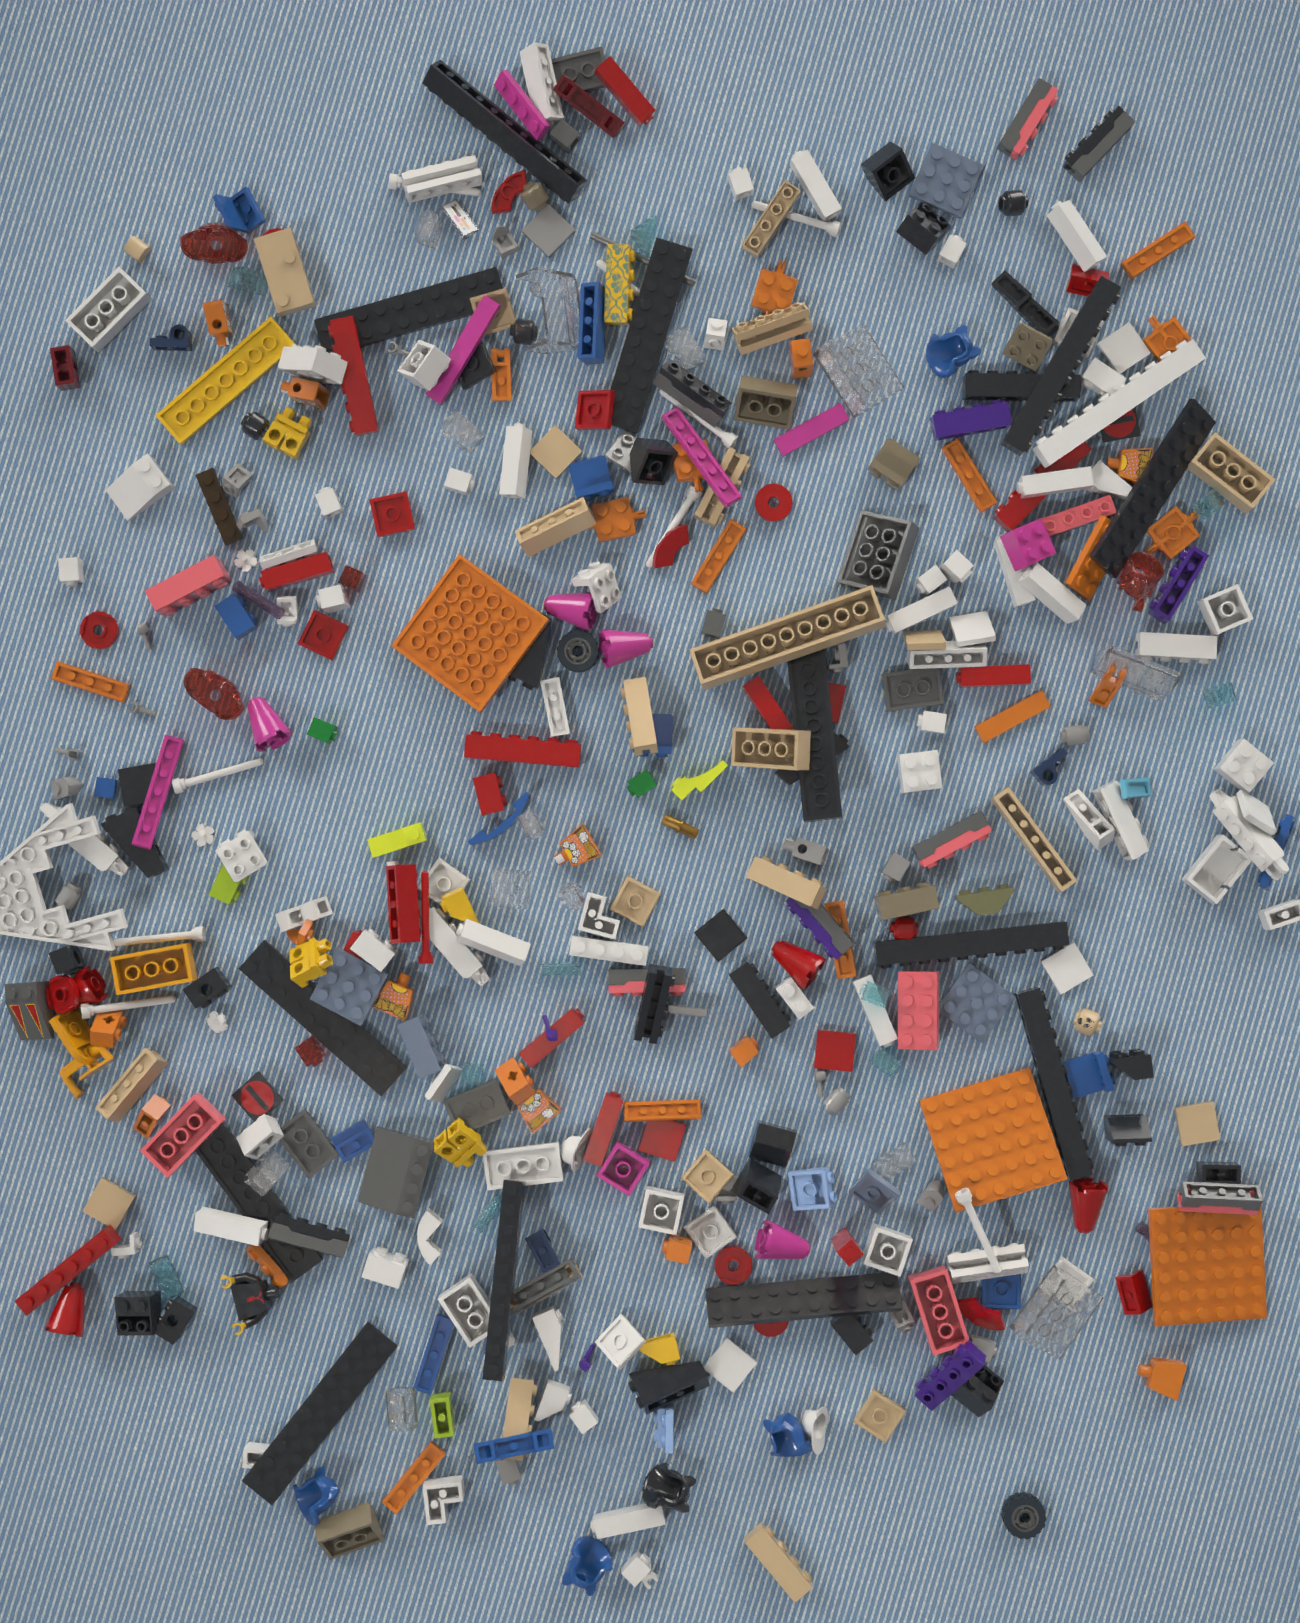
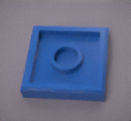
(1001, 1292)

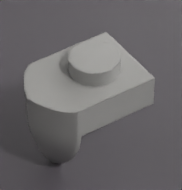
(504, 241)
(249, 518)
(65, 787)
(932, 1195)

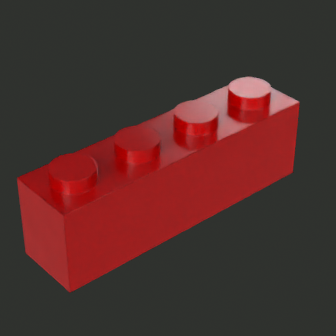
(403, 903)

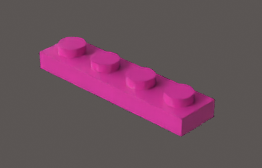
(521, 105)

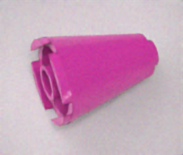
(572, 608)
(622, 646)
(266, 725)
(779, 1243)

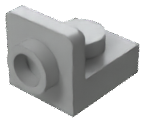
(236, 480)
(841, 656)
(726, 1195)
(903, 1319)

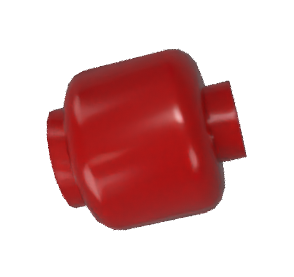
(904, 928)

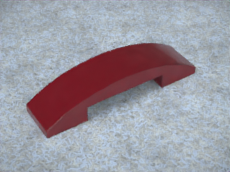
(588, 106)

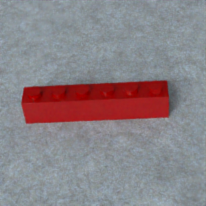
(355, 378)
(1017, 509)
(522, 750)
(68, 1270)

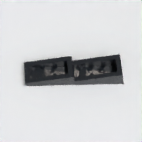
(1024, 304)

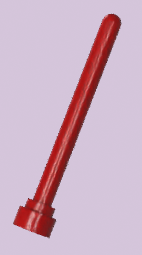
(425, 956)

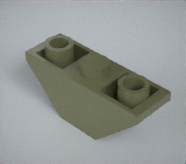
(985, 900)

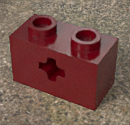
(65, 368)

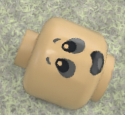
(1087, 1022)

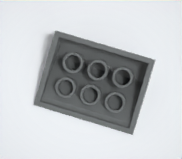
(878, 553)
(396, 1171)

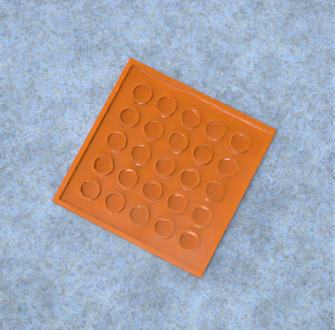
(470, 633)
(993, 1139)
(1206, 1266)

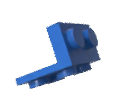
(240, 211)
(591, 478)
(663, 730)
(1089, 1074)

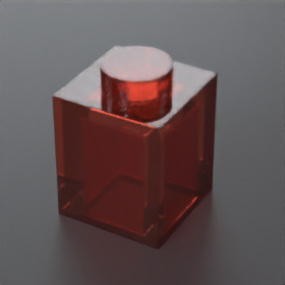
(352, 578)
(310, 1052)

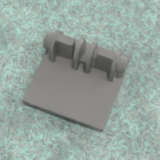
(621, 449)

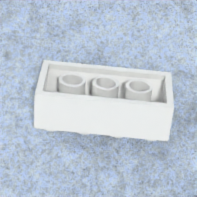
(1119, 815)

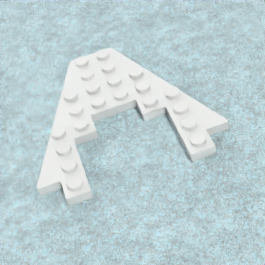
(21, 899)

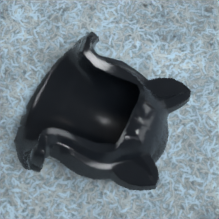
(667, 1488)

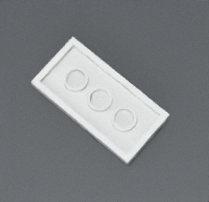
(525, 1163)

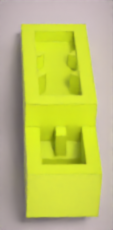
(684, 786)
(397, 840)

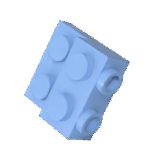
(812, 1189)
(664, 1434)

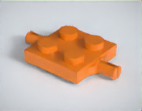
(774, 290)
(1165, 337)
(685, 469)
(615, 519)
(1172, 533)

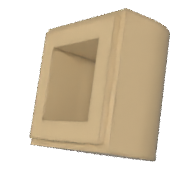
(137, 249)

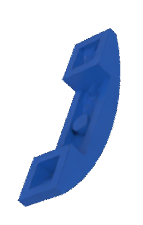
(482, 836)
(513, 1446)

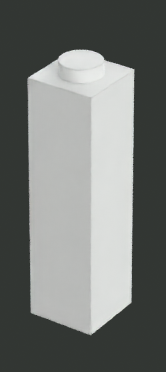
(815, 185)
(1076, 235)
(515, 461)
(1055, 482)
(1018, 593)
(1051, 593)
(920, 610)
(492, 942)
(876, 1016)
(231, 1226)
(627, 1520)

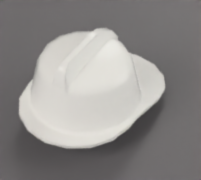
(574, 1149)
(814, 1427)

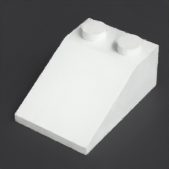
(139, 487)

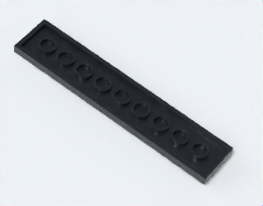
(413, 309)
(648, 332)
(1152, 488)
(813, 713)
(341, 1036)
(229, 1167)
(803, 1299)
(319, 1413)

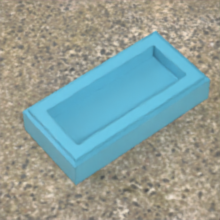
(1135, 788)

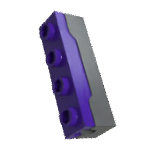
(824, 927)

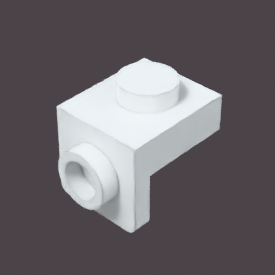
(715, 334)
(290, 605)
(125, 1250)

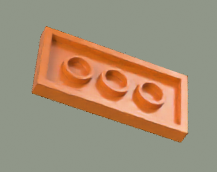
(1086, 572)

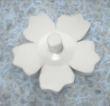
(246, 560)
(203, 835)
(217, 1022)

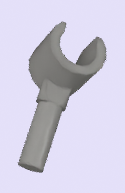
(397, 350)
(143, 629)
(138, 709)
(71, 753)
(820, 1076)

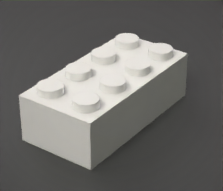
(108, 309)

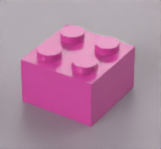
(1028, 544)
(623, 1168)

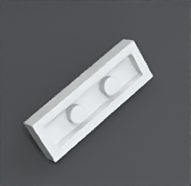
(288, 554)
(555, 707)

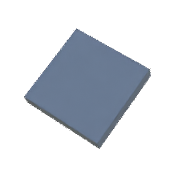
(874, 1191)

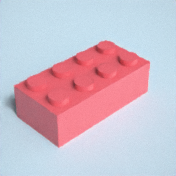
(188, 585)
(918, 1010)
(183, 1134)
(938, 1309)

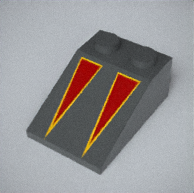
(30, 1009)

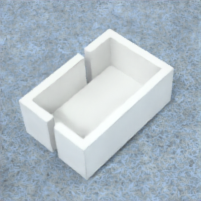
(1216, 868)

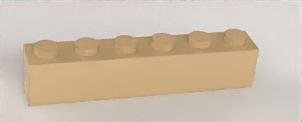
(1033, 839)

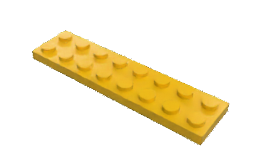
(225, 381)

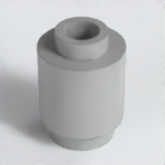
(1074, 735)
(68, 896)
(836, 1101)

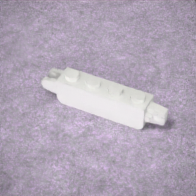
(1253, 840)
(94, 848)
(459, 955)

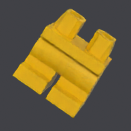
(288, 435)
(310, 961)
(459, 1144)

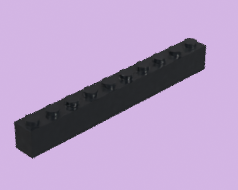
(504, 131)
(1060, 366)
(971, 943)
(1053, 1083)
(504, 1280)

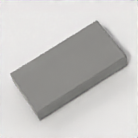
(686, 1010)

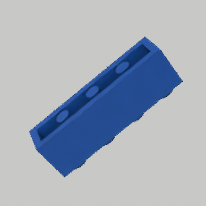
(591, 324)

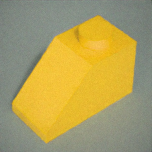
(458, 905)
(662, 1349)

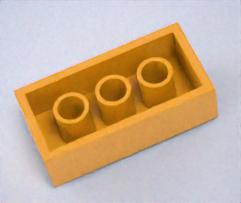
(153, 968)

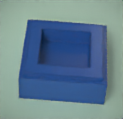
(105, 787)

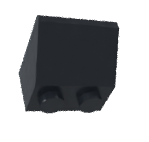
(888, 170)
(651, 461)
(772, 1143)

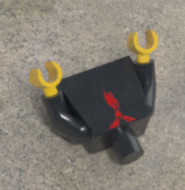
(251, 1298)

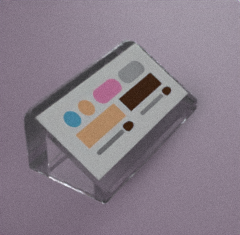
(459, 219)

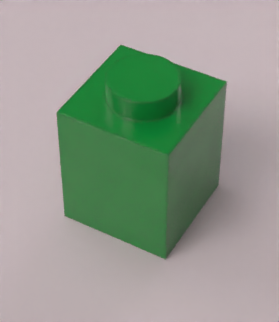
(323, 731)
(641, 784)

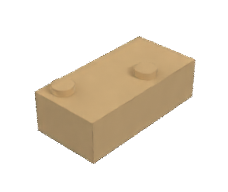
(285, 272)
(1230, 473)
(770, 748)

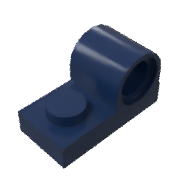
(172, 343)
(1047, 765)
(542, 1250)

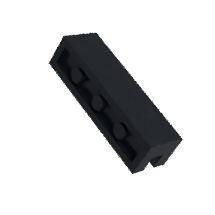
(759, 999)
(653, 1003)

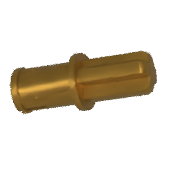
(680, 826)

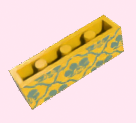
(618, 284)

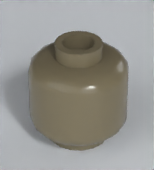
(535, 196)

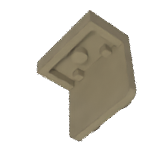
(1027, 346)
(893, 464)

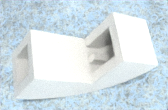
(297, 916)
(427, 1225)

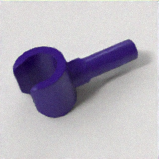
(551, 1034)
(584, 1364)

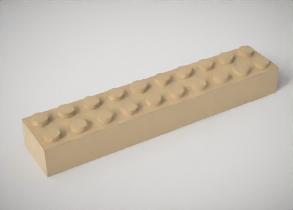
(788, 637)

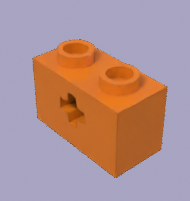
(107, 1028)
(515, 1081)
(677, 1248)

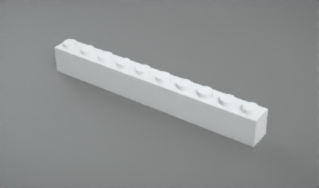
(1114, 406)

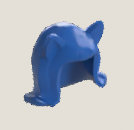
(950, 352)
(787, 1436)
(316, 1495)
(587, 1564)

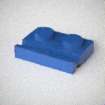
(353, 1140)

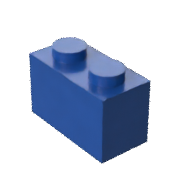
(236, 616)

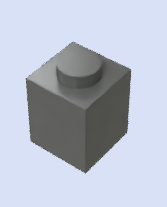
(564, 135)
(713, 623)

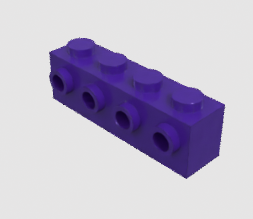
(970, 421)
(1178, 584)
(950, 1375)

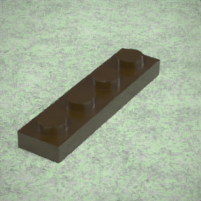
(219, 506)

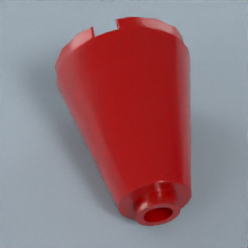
(798, 962)
(90, 986)
(1086, 1202)
(68, 1312)

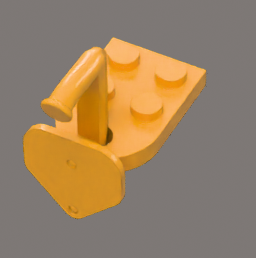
(76, 1038)

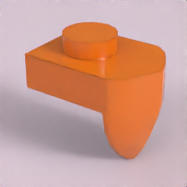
(302, 935)

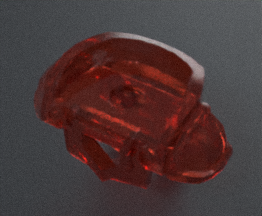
(198, 244)
(1139, 584)
(200, 685)

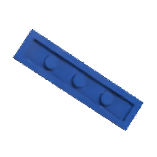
(1285, 826)
(433, 1354)

